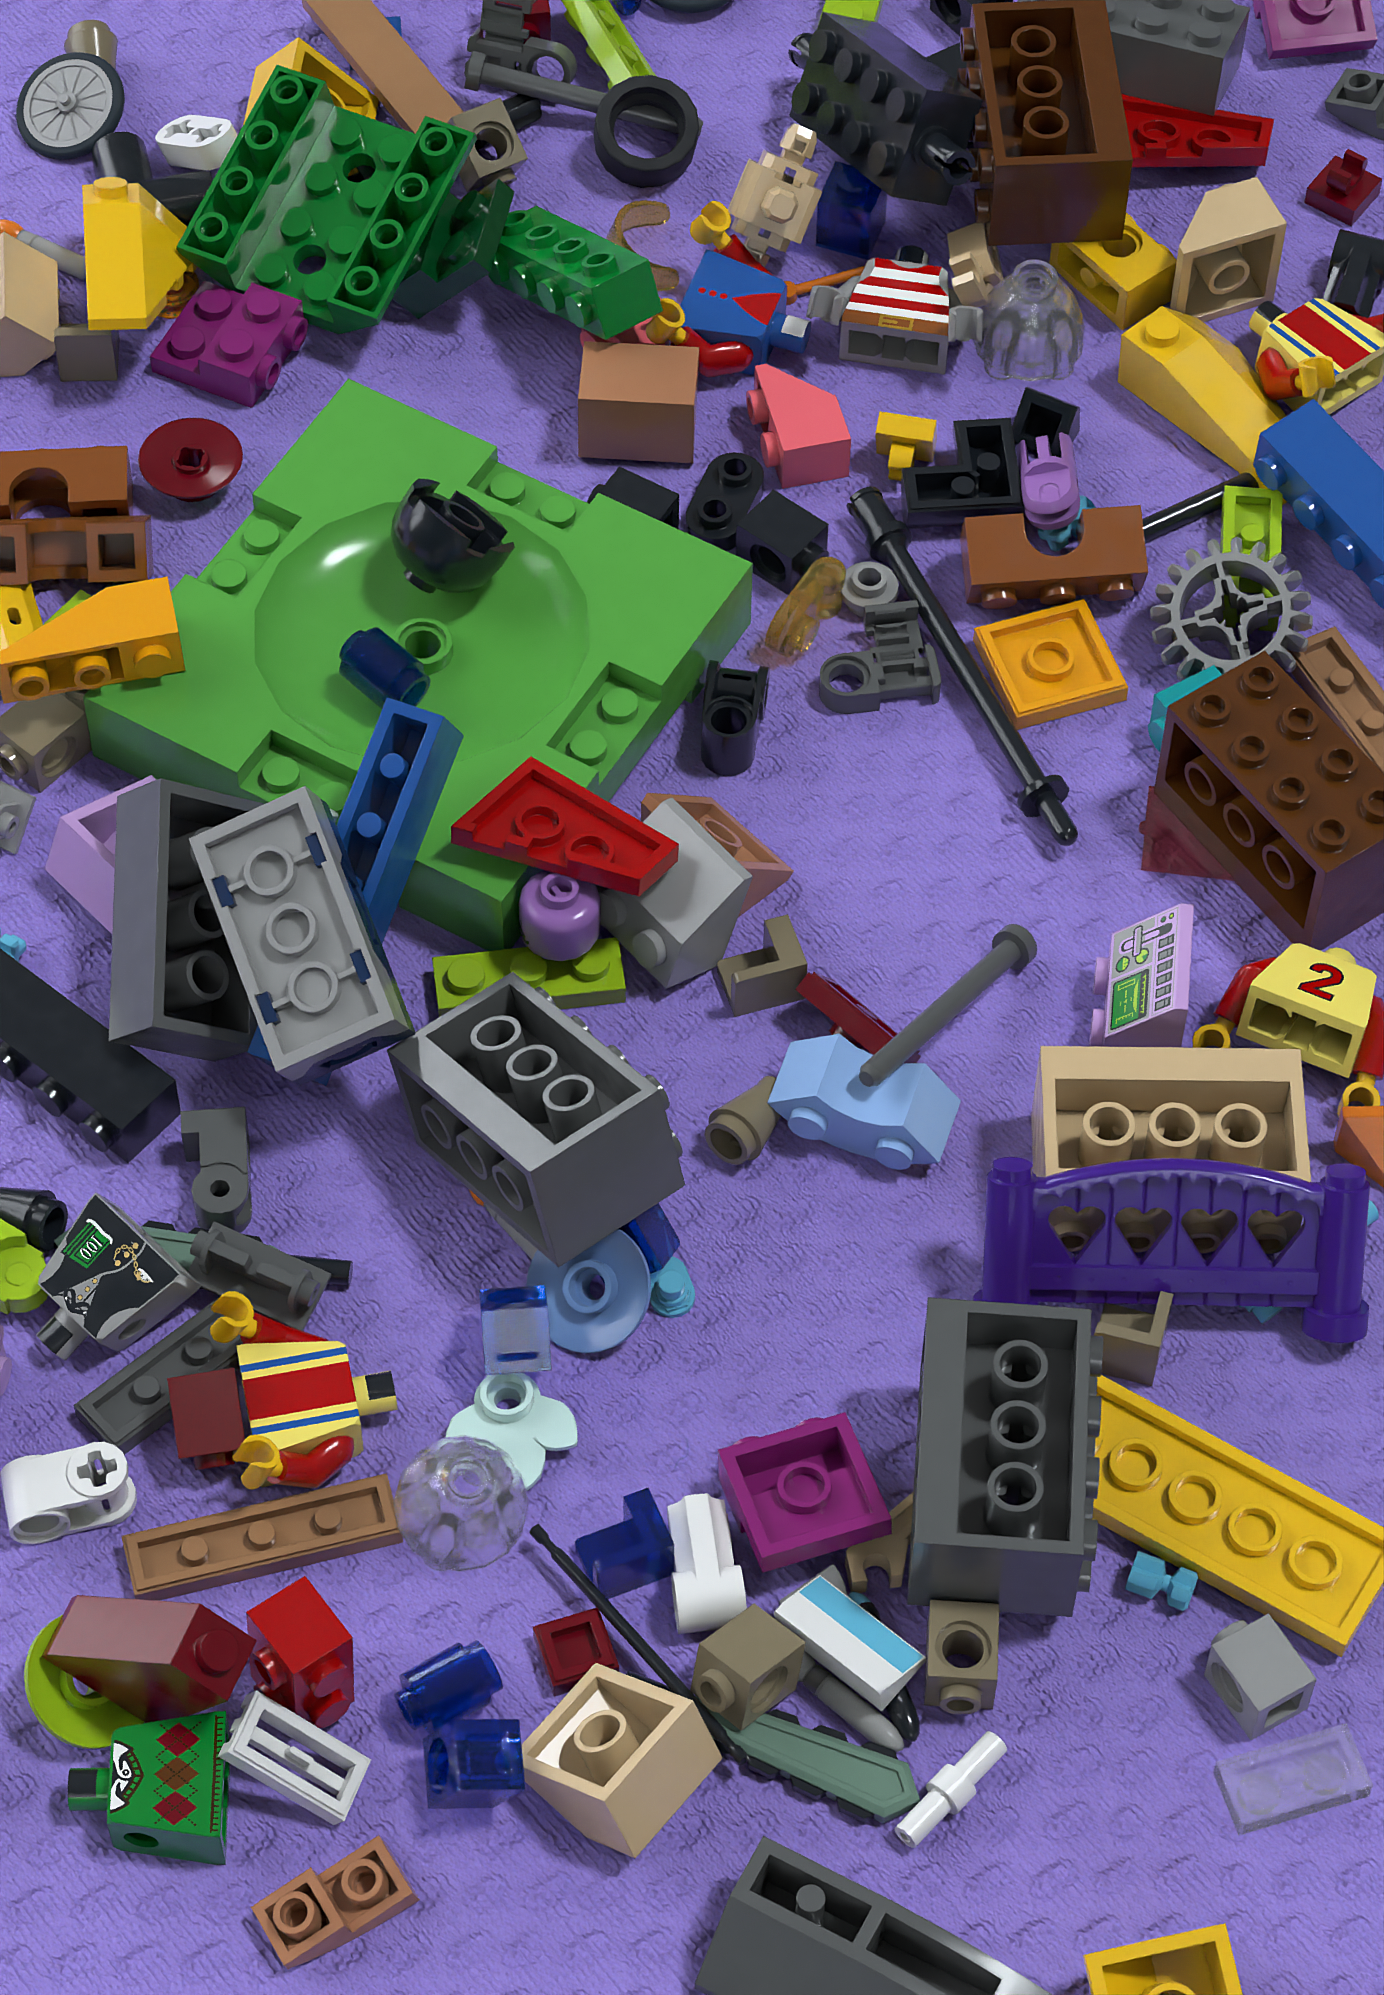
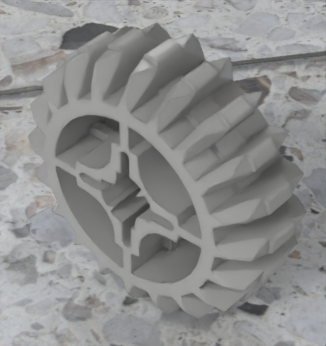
(1256, 608)

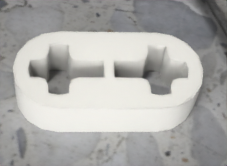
(196, 141)

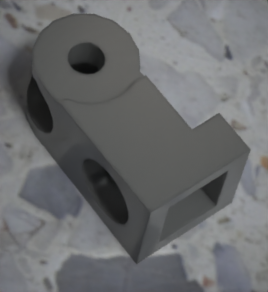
(224, 1182)

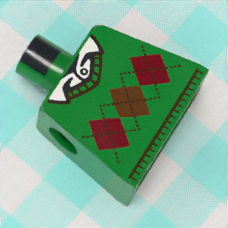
(163, 1788)

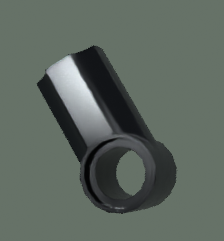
(1355, 272)

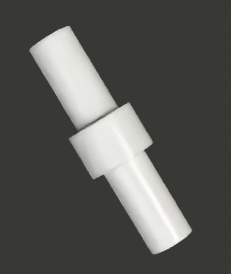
(950, 1789)

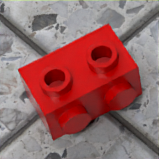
(302, 1654)

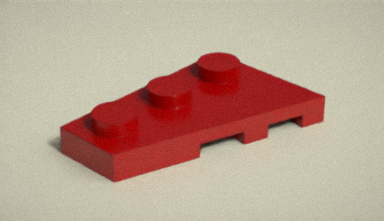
(1185, 138)
(566, 830)

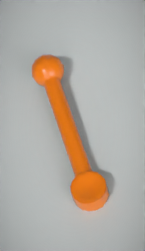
(794, 290)

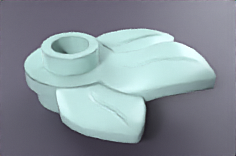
(522, 1431)

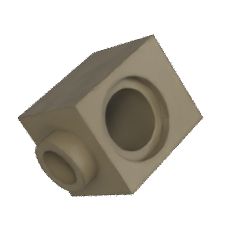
(493, 125)
(42, 739)
(965, 1630)
(747, 1666)

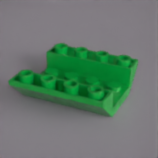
(290, 200)

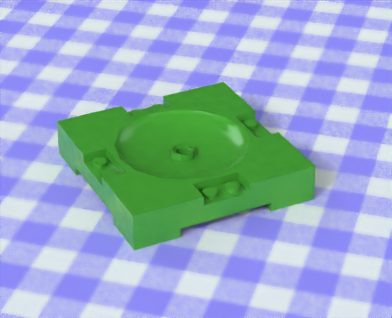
(556, 658)

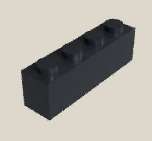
(75, 1069)

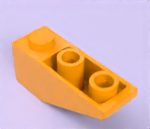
(103, 641)

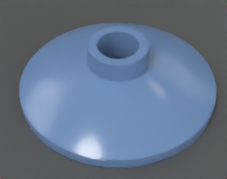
(574, 1315)

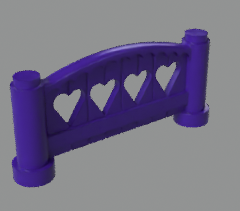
(1314, 1271)

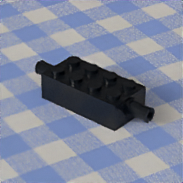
(884, 108)

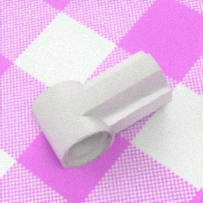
(705, 1581)

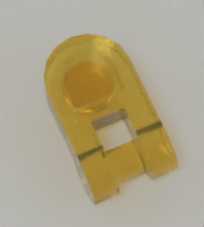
(812, 599)

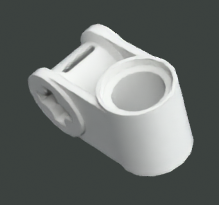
(61, 1492)

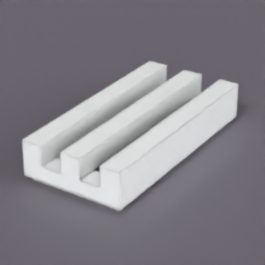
(245, 1731)

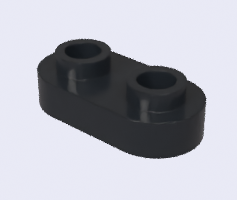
(728, 491)

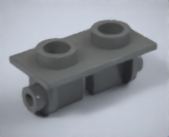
(270, 1279)

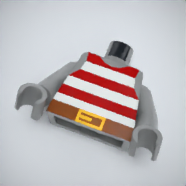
(897, 313)

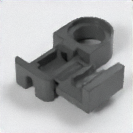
(506, 38)
(897, 667)

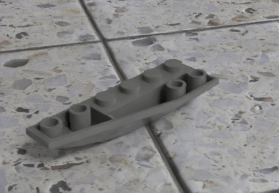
(819, 1933)

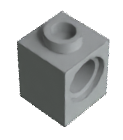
(1258, 1675)

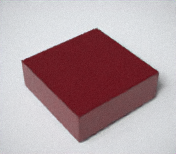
(572, 1647)

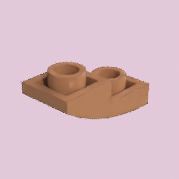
(336, 1906)

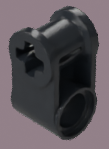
(732, 717)

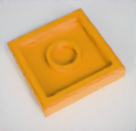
(1050, 664)

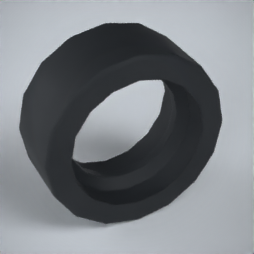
(657, 93)

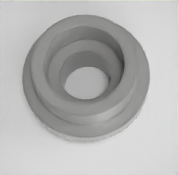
(868, 585)

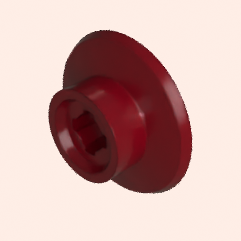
(179, 446)

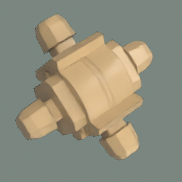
(774, 199)

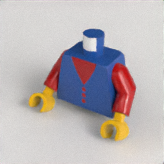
(730, 306)

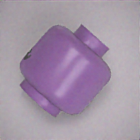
(559, 916)

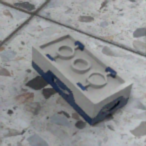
(301, 936)

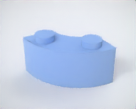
(894, 1122)

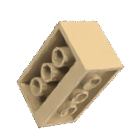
(1170, 1104)

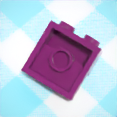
(1315, 26)
(231, 341)
(803, 1491)

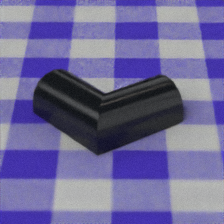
(127, 158)
(979, 485)

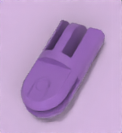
(1049, 484)

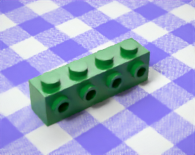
(574, 273)

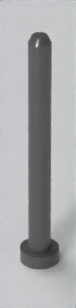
(559, 92)
(1012, 949)

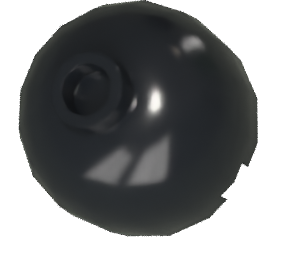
(447, 540)

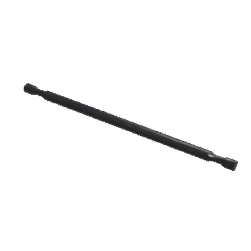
(636, 1641)

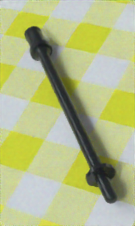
(888, 542)

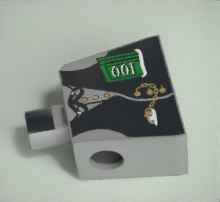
(109, 1281)

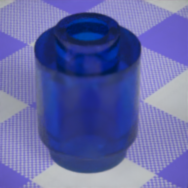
(382, 668)
(448, 1686)

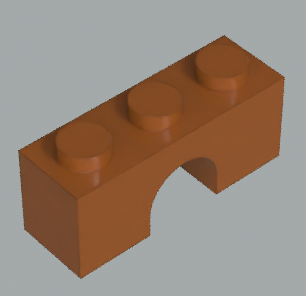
(78, 480)
(76, 548)
(1006, 568)

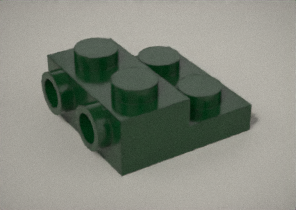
(456, 248)

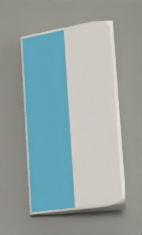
(850, 1641)

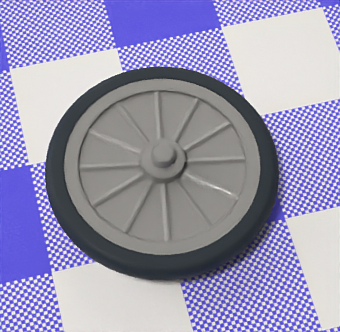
(70, 105)

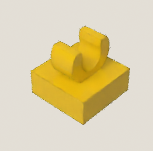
(905, 441)

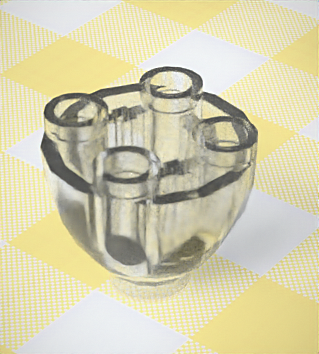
(1031, 326)
(457, 1527)

